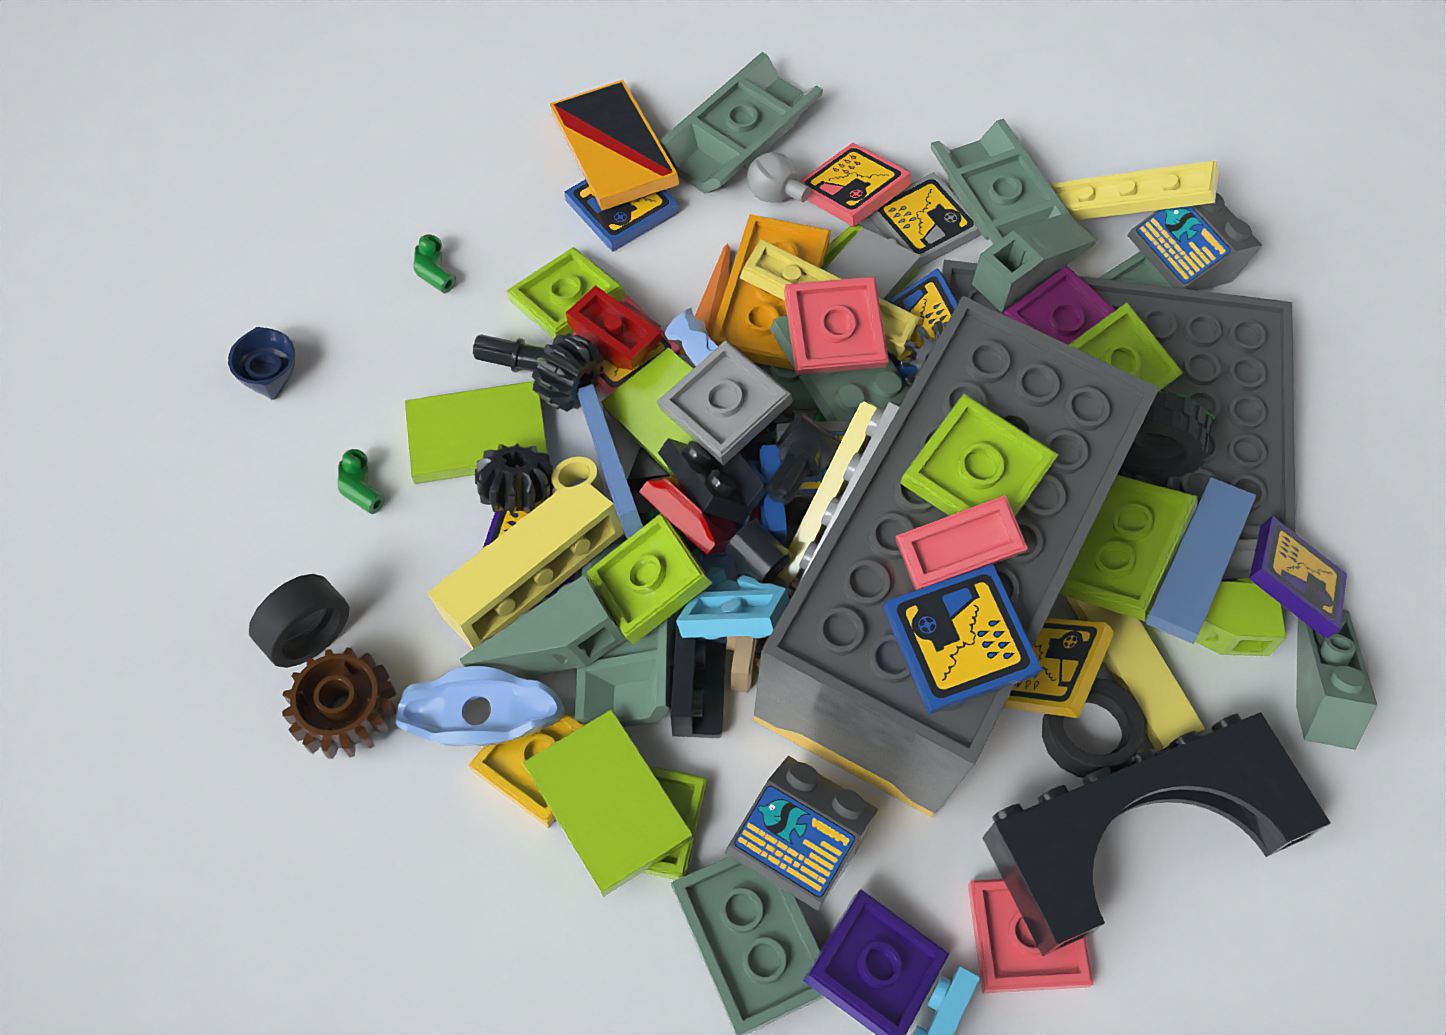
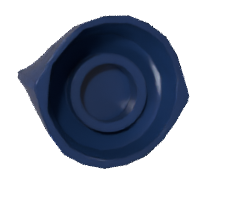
(263, 360)

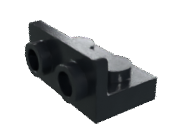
(716, 488)
(697, 688)

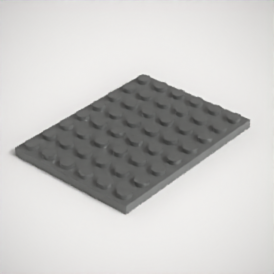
(1233, 365)

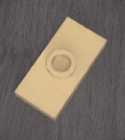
(742, 665)

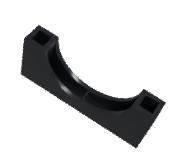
(1052, 846)

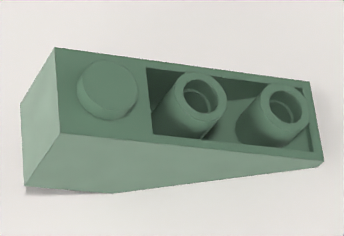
(1029, 258)
(554, 636)
(1332, 686)

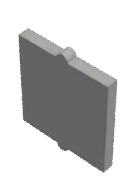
(875, 257)

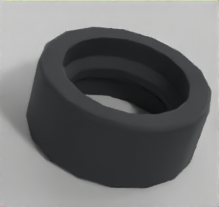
(298, 620)
(1122, 708)

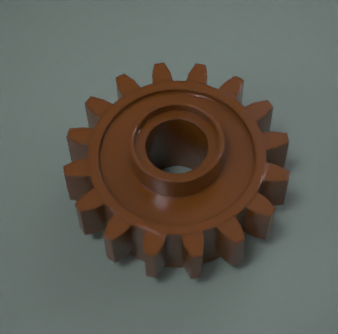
(352, 722)

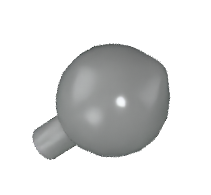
(775, 179)

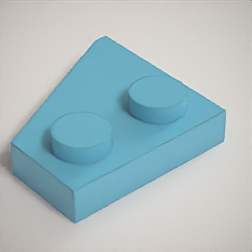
(733, 608)

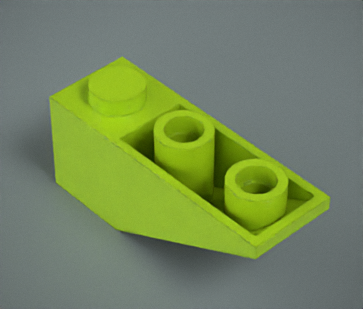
(1242, 621)

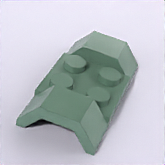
(735, 125)
(998, 183)
(629, 676)

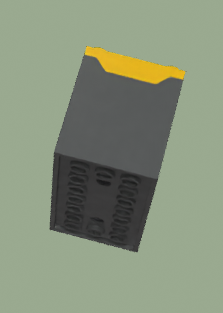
(832, 661)

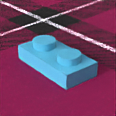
(949, 1002)

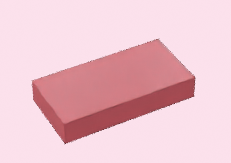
(961, 543)

